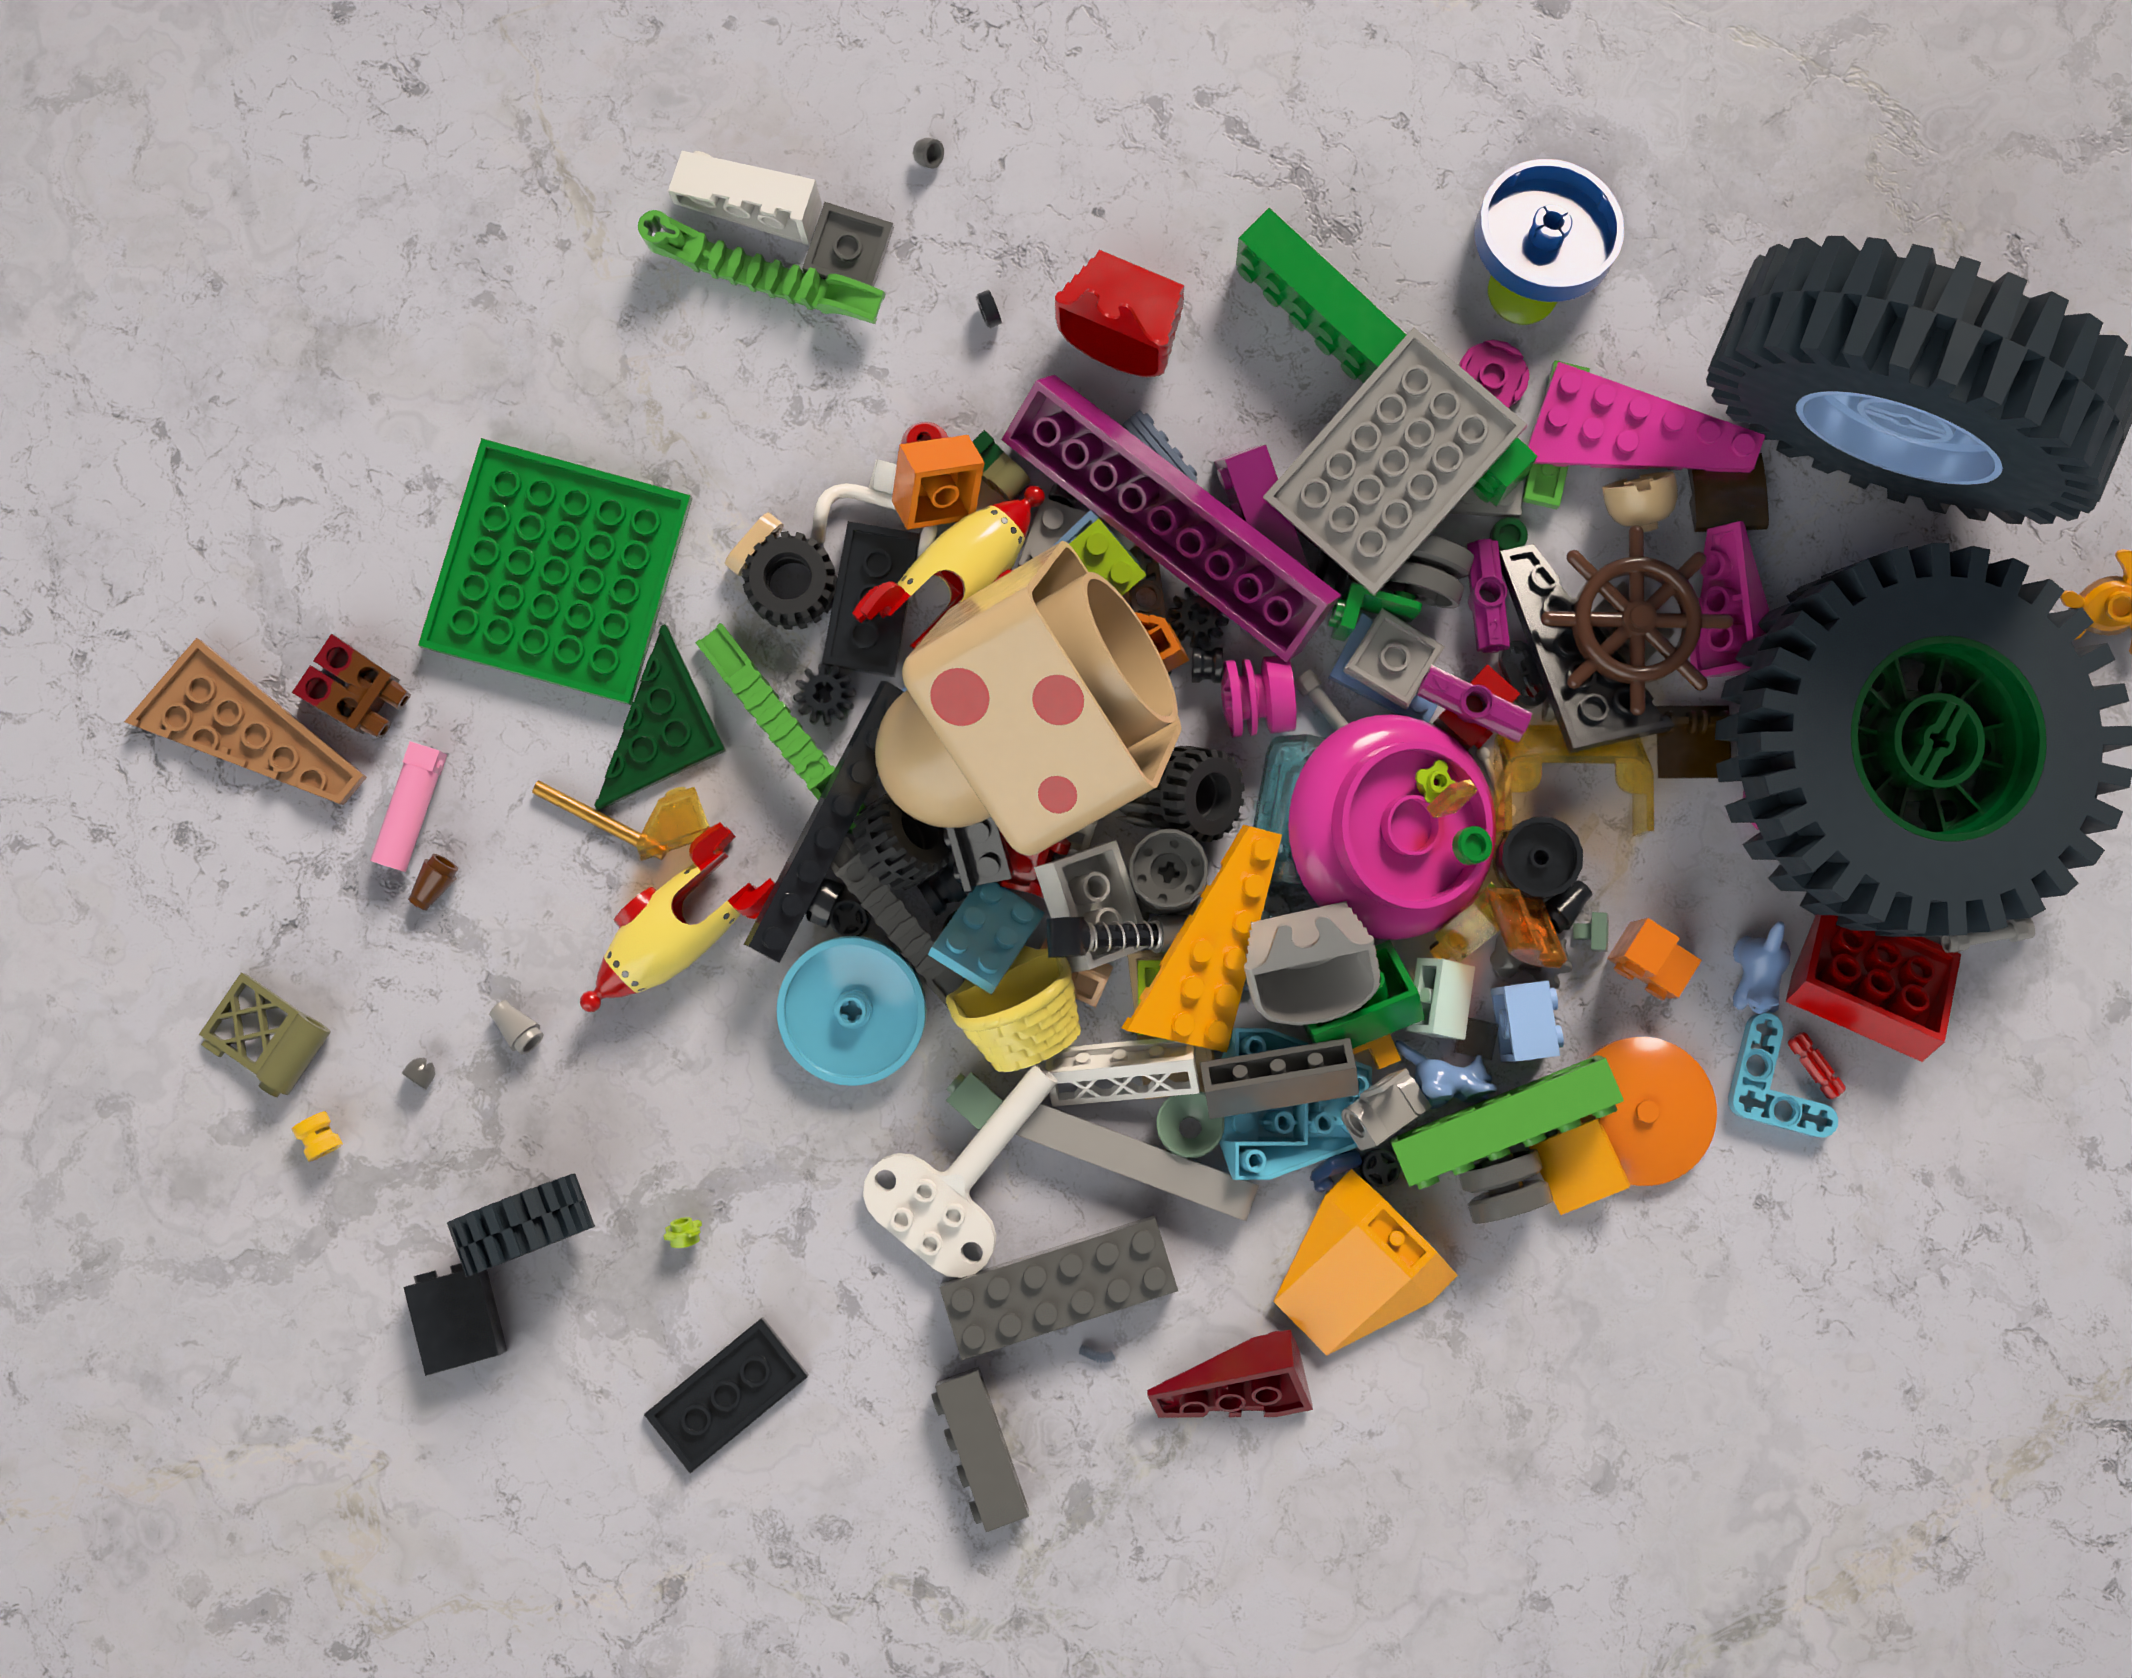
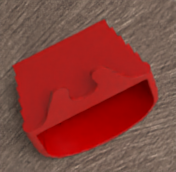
(1121, 315)

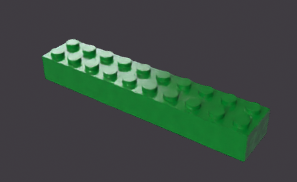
(1343, 322)

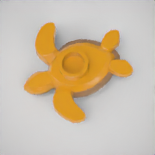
(2106, 600)

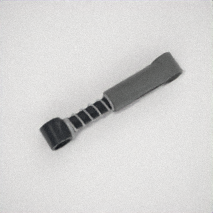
(1076, 937)

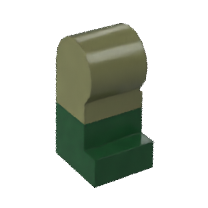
(999, 469)

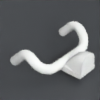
(878, 493)

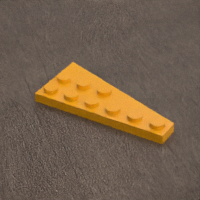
(1203, 970)

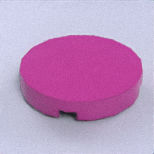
(1498, 369)

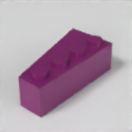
(1246, 480)

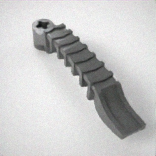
(894, 919)

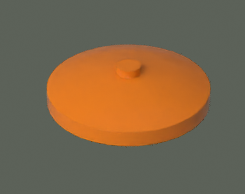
(1664, 1113)

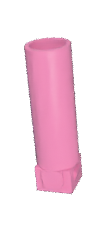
(408, 806)

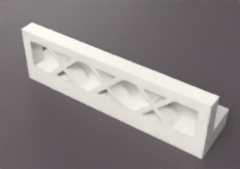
(1120, 1064)

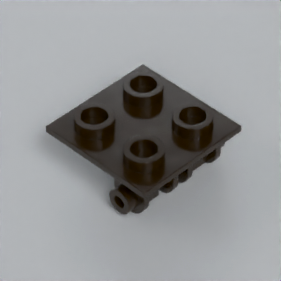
(1690, 745)

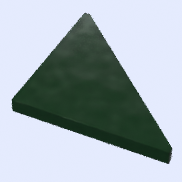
(663, 730)

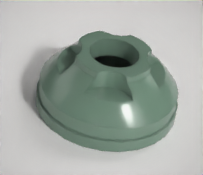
(1177, 1109)

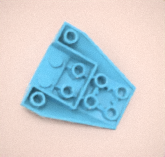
(1284, 1138)

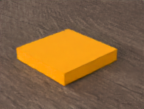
(1580, 1166)

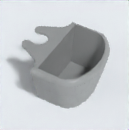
(1311, 965)

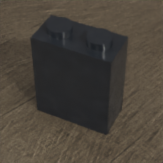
(454, 1319)

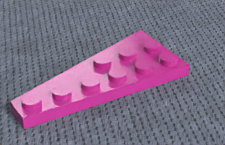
(1617, 426)

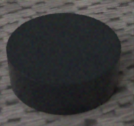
(988, 309)

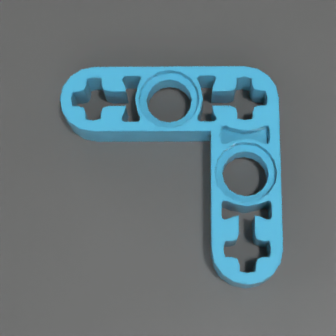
(1760, 1085)

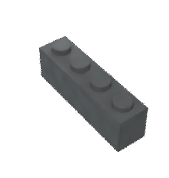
(1280, 1078)
(981, 1448)

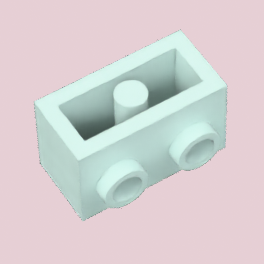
(1444, 999)

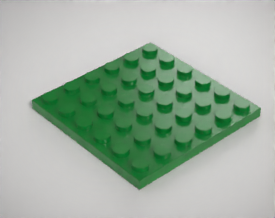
(555, 571)

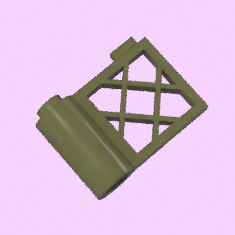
(284, 1055)

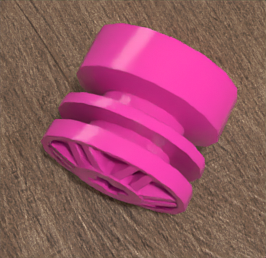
(1259, 696)

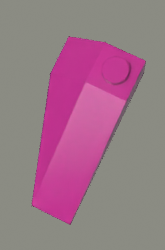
(1732, 588)

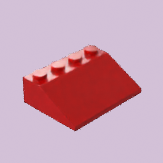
(1877, 985)

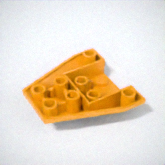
(1358, 1268)

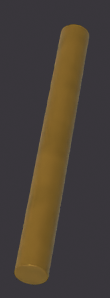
(588, 814)

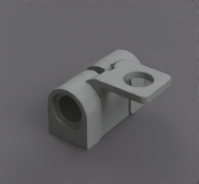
(1384, 1109)

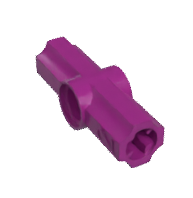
(1488, 617)
(1496, 713)

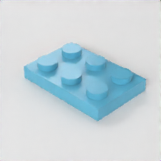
(986, 935)

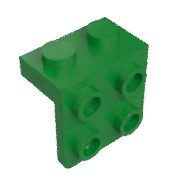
(1346, 611)

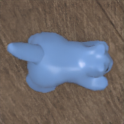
(1763, 966)
(1443, 1081)

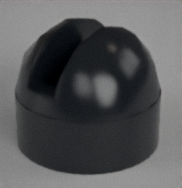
(1061, 496)

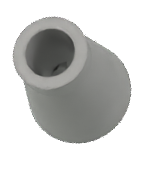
(517, 1028)

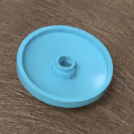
(851, 1010)

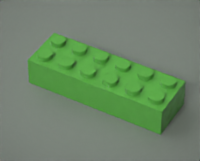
(1507, 1120)

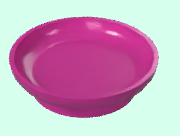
(1367, 832)

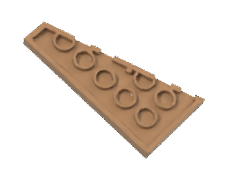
(228, 716)

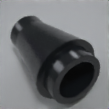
(1566, 906)

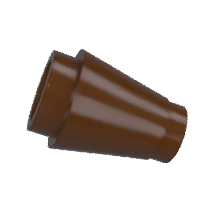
(432, 881)

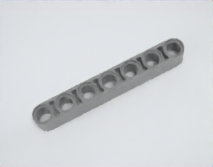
(1139, 1161)

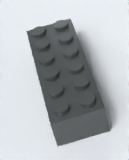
(1058, 1287)

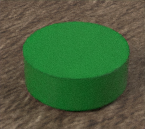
(1472, 845)

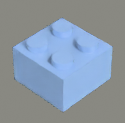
(1527, 1021)

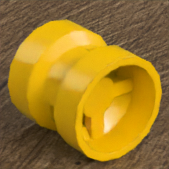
(317, 1136)

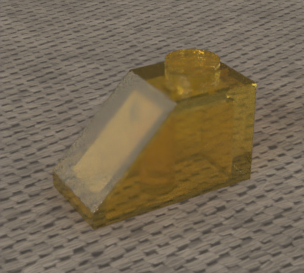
(673, 823)

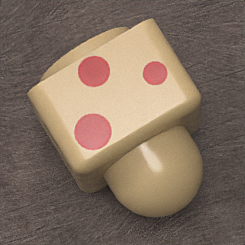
(1030, 708)

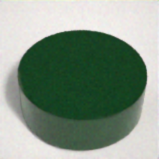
(1509, 533)

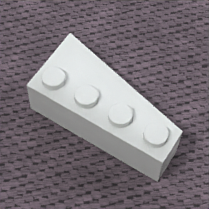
(747, 195)

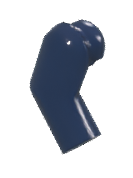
(1334, 1165)

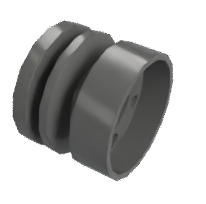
(1157, 853)

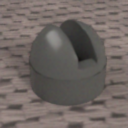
(928, 152)
(420, 1072)

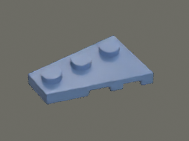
(1418, 708)

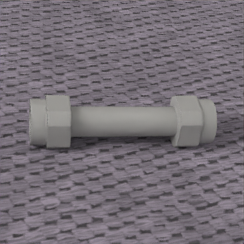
(1309, 685)
(2016, 931)

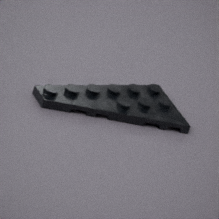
(1598, 709)

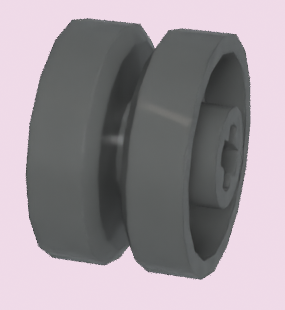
(1433, 573)
(1506, 1191)

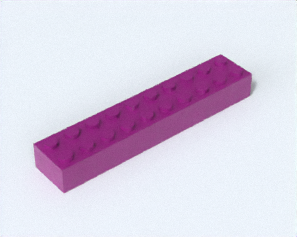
(1170, 517)

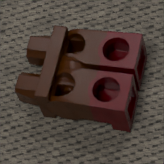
(362, 695)

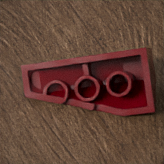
(1252, 1376)

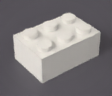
(1091, 887)

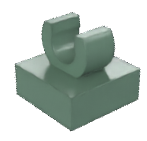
(1596, 932)

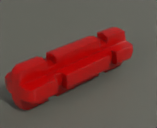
(1816, 1065)

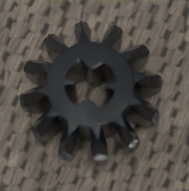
(1192, 627)
(811, 695)

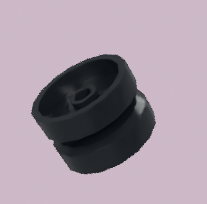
(1555, 846)

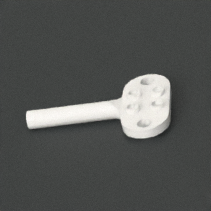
(934, 1208)

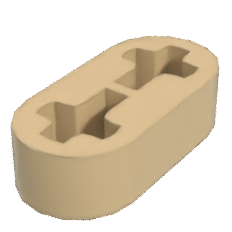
(762, 528)

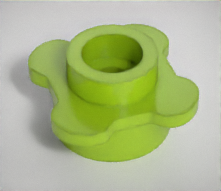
(1426, 777)
(683, 1232)

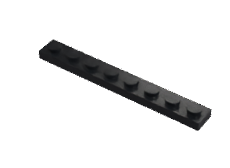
(822, 833)

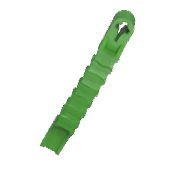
(692, 248)
(770, 712)

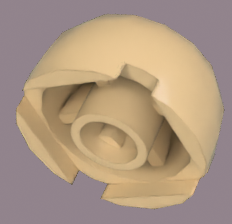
(1642, 499)

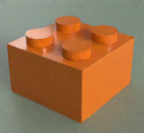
(937, 481)

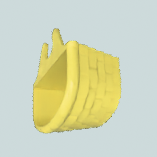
(1026, 1015)

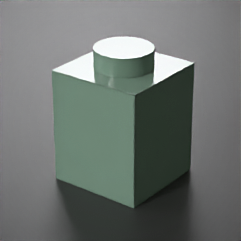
(973, 1099)

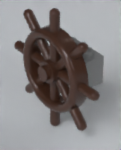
(1633, 624)

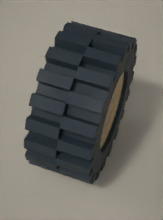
(520, 1224)

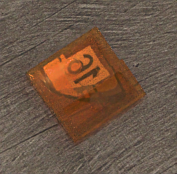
(1526, 928)

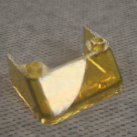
(1520, 771)

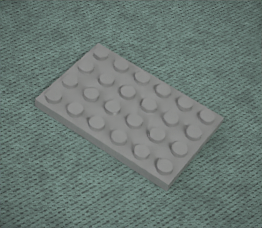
(1394, 461)

